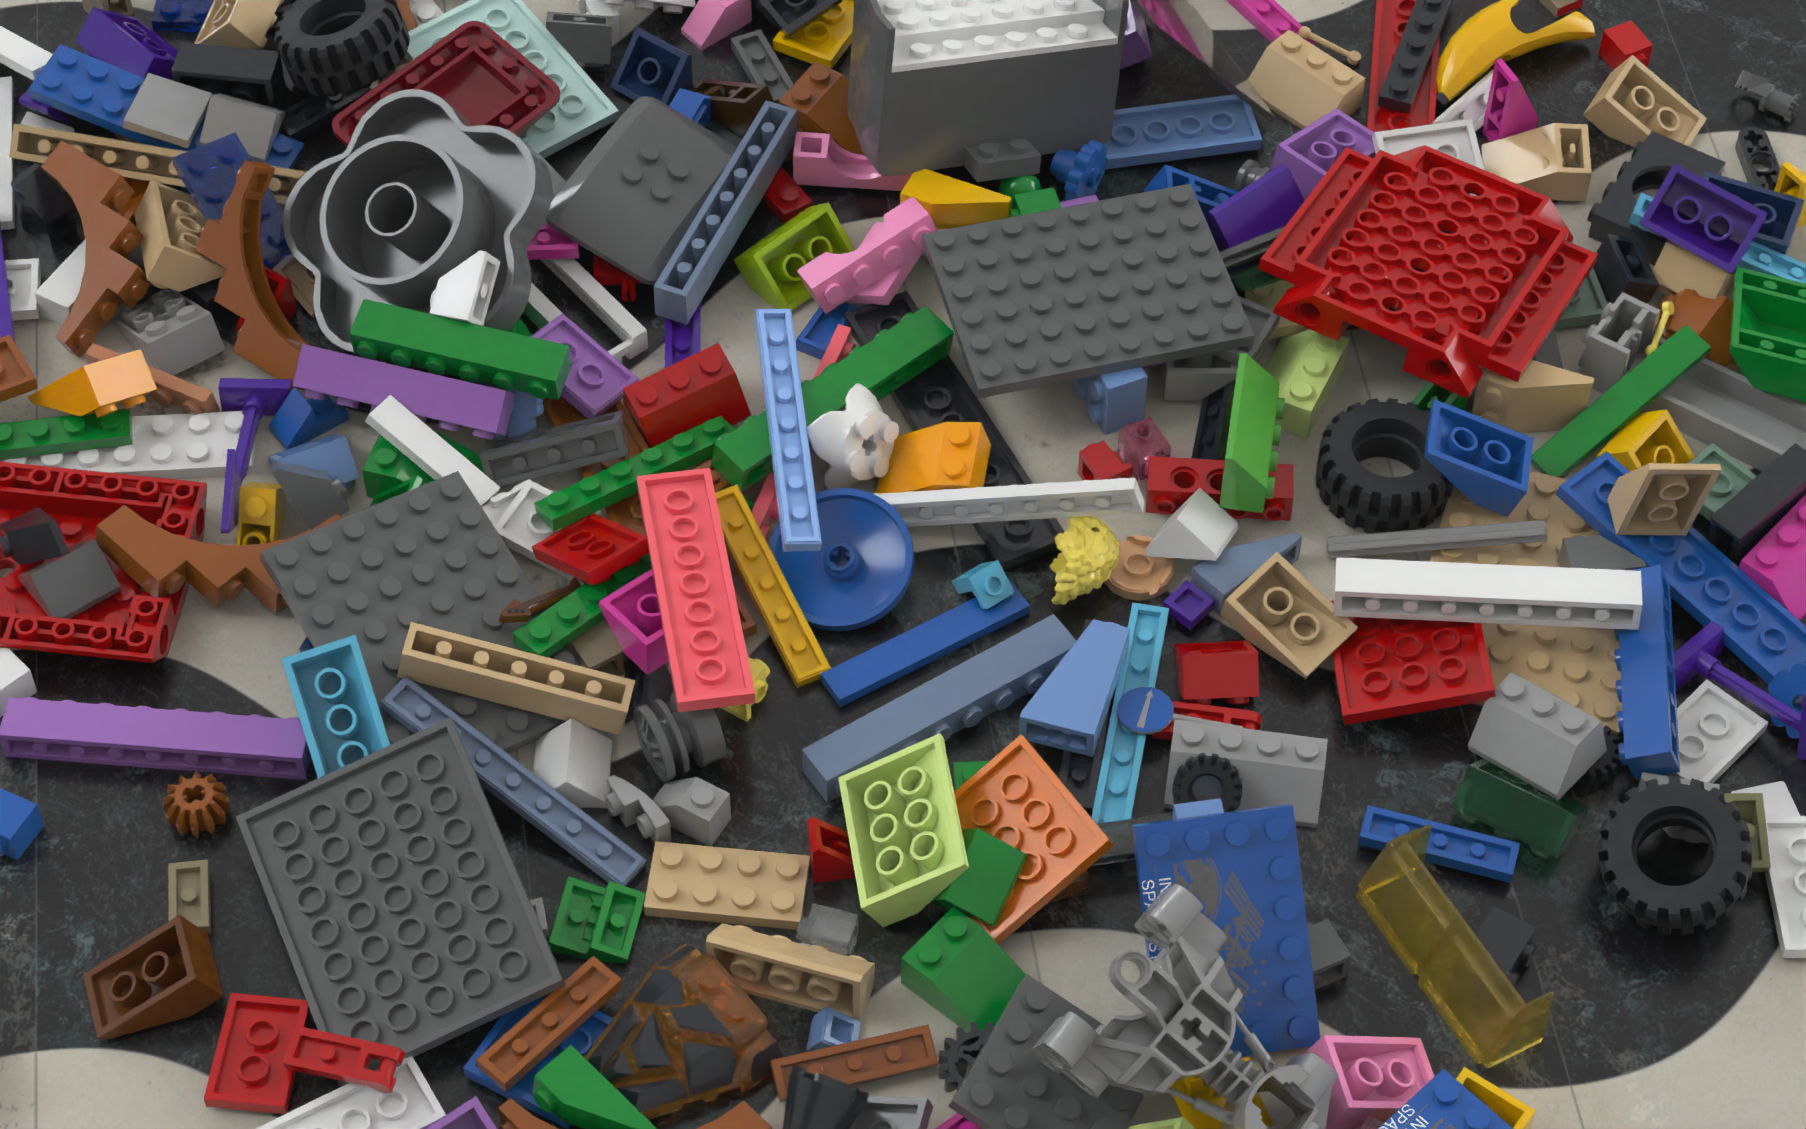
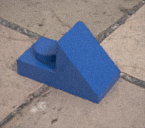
(305, 420)

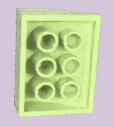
(903, 830)

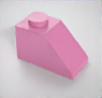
(715, 20)

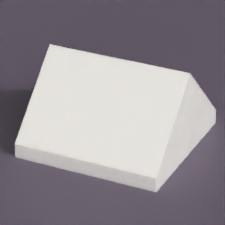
(1194, 531)
(575, 763)

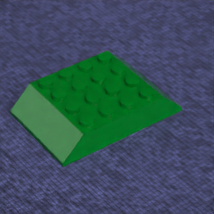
(1770, 332)

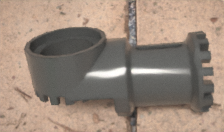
(1771, 98)

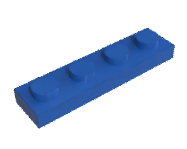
(1447, 844)

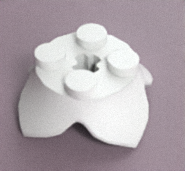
(854, 440)

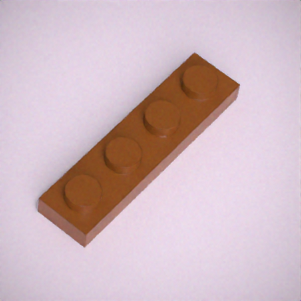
(549, 1024)
(862, 1059)

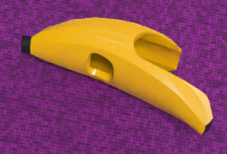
(1493, 36)

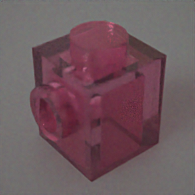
(1140, 441)

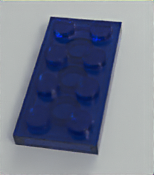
(210, 178)

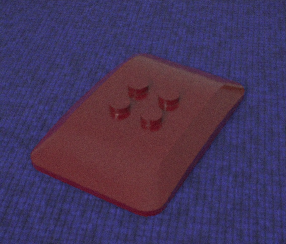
(475, 76)

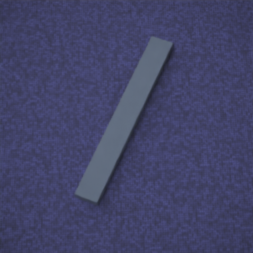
(521, 788)

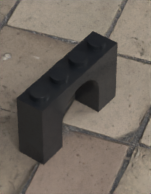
(1645, 171)

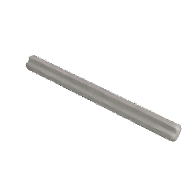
(1437, 539)

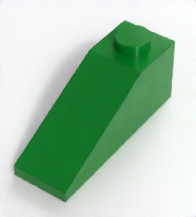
(583, 1095)

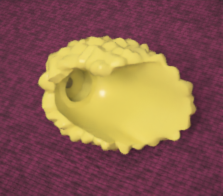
(1086, 558)

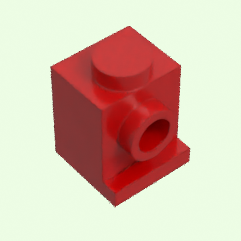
(1101, 463)

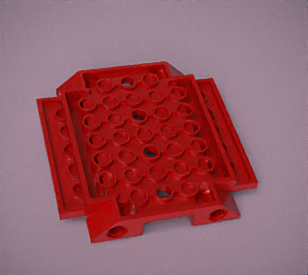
(1484, 290)

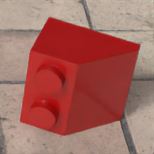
(1217, 671)

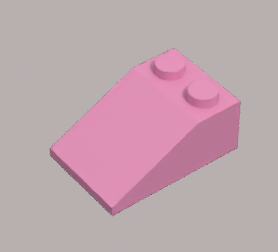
(1372, 1077)

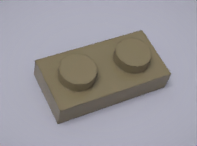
(190, 892)

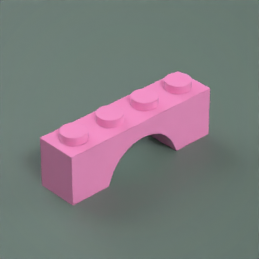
(824, 163)
(838, 277)

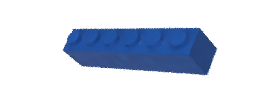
(1648, 683)

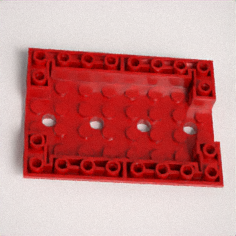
(128, 623)

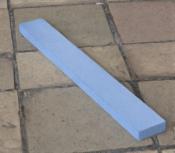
(787, 431)

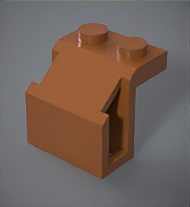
(1705, 317)

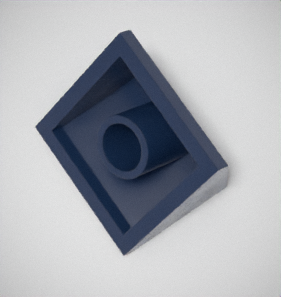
(653, 69)

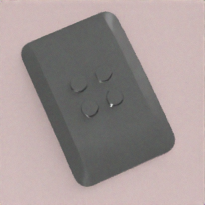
(641, 188)

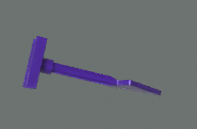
(255, 400)
(1700, 657)

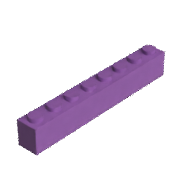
(155, 738)

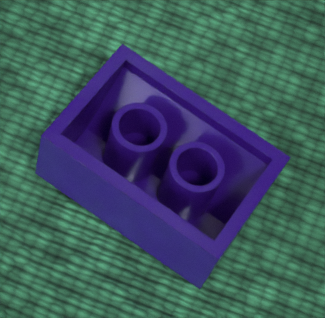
(126, 44)
(1256, 210)
(1703, 219)

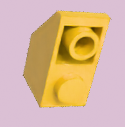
(260, 513)

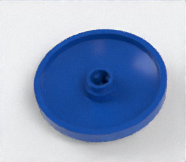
(860, 565)

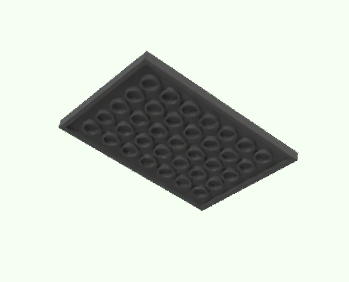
(1086, 290)
(417, 561)
(400, 897)

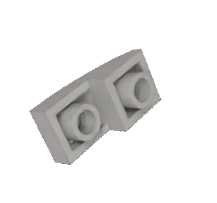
(636, 807)

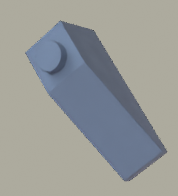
(1238, 563)

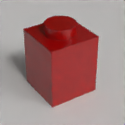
(1623, 41)

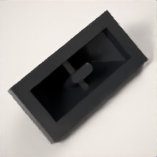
(647, 687)

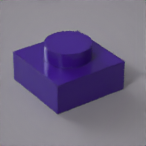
(1189, 604)

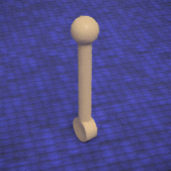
(1353, 56)

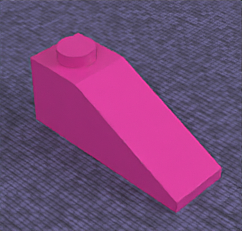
(1507, 106)

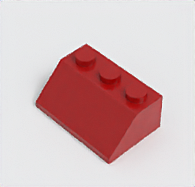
(686, 396)

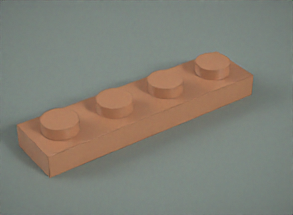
(169, 389)

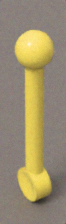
(1667, 309)

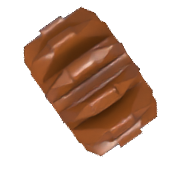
(196, 804)

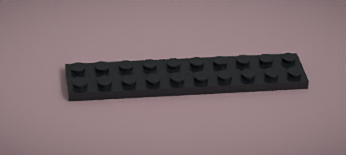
(944, 396)

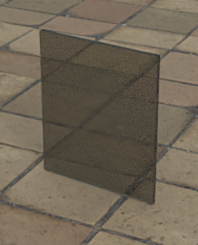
(1188, 33)

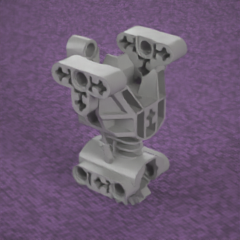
(1184, 1029)

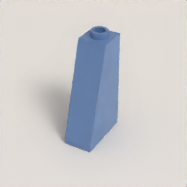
(1078, 693)

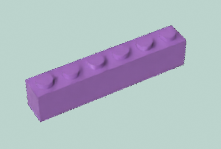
(422, 393)

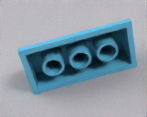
(336, 704)

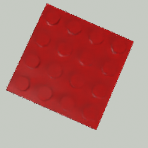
(1410, 667)

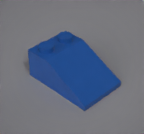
(1479, 457)

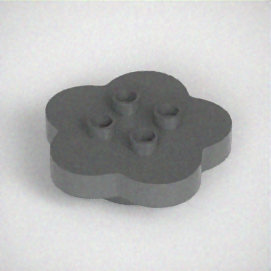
(412, 205)

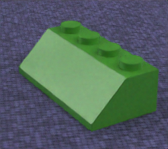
(1251, 438)

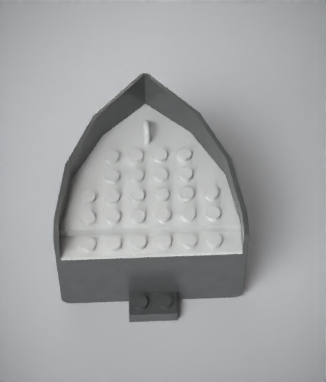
(982, 81)

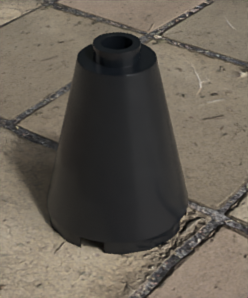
(821, 1102)

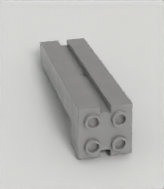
(1706, 401)

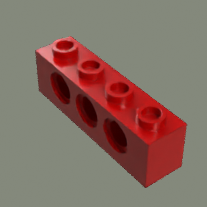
(1175, 480)

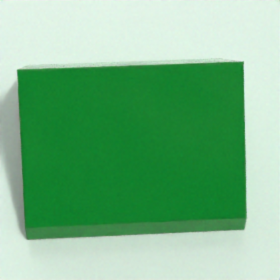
(988, 881)

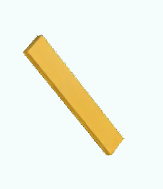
(769, 589)

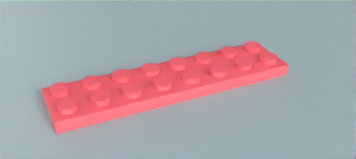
(695, 590)

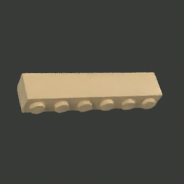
(515, 678)

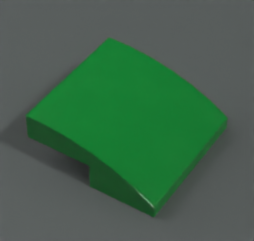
(596, 921)

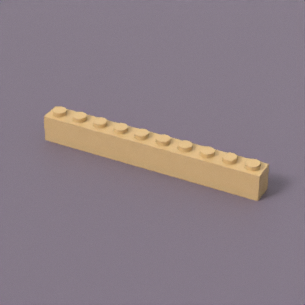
(125, 157)

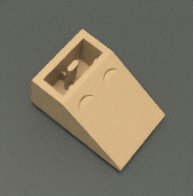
(1544, 159)

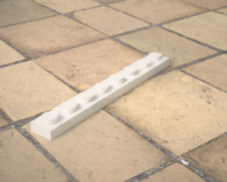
(1017, 502)

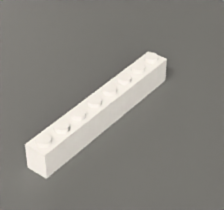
(1488, 593)

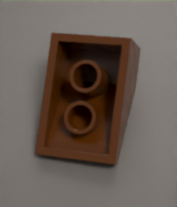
(154, 981)

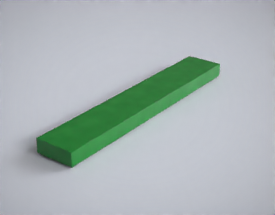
(1620, 403)

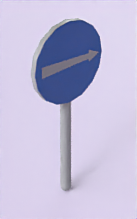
(1150, 711)

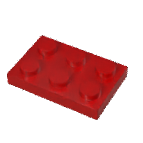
(592, 549)
(251, 1053)

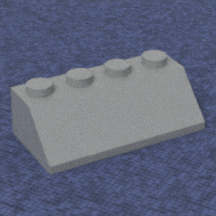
(1271, 766)

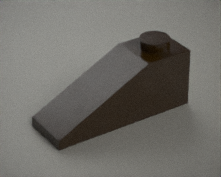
(734, 103)

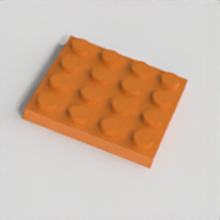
(1034, 812)

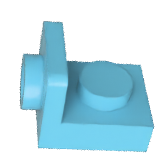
(986, 583)

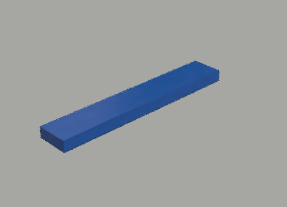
(920, 647)

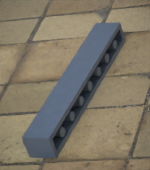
(725, 213)
(941, 705)

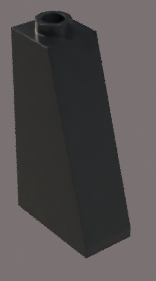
(1759, 505)

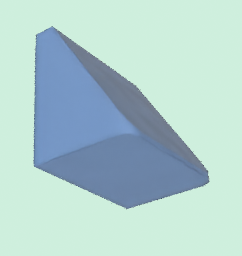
(831, 1029)

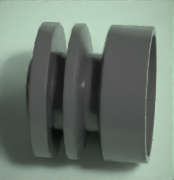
(670, 736)

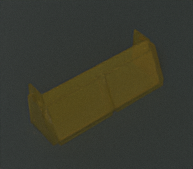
(1447, 955)

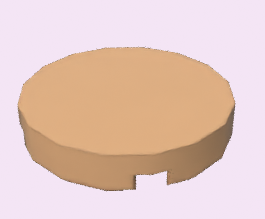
(1140, 575)

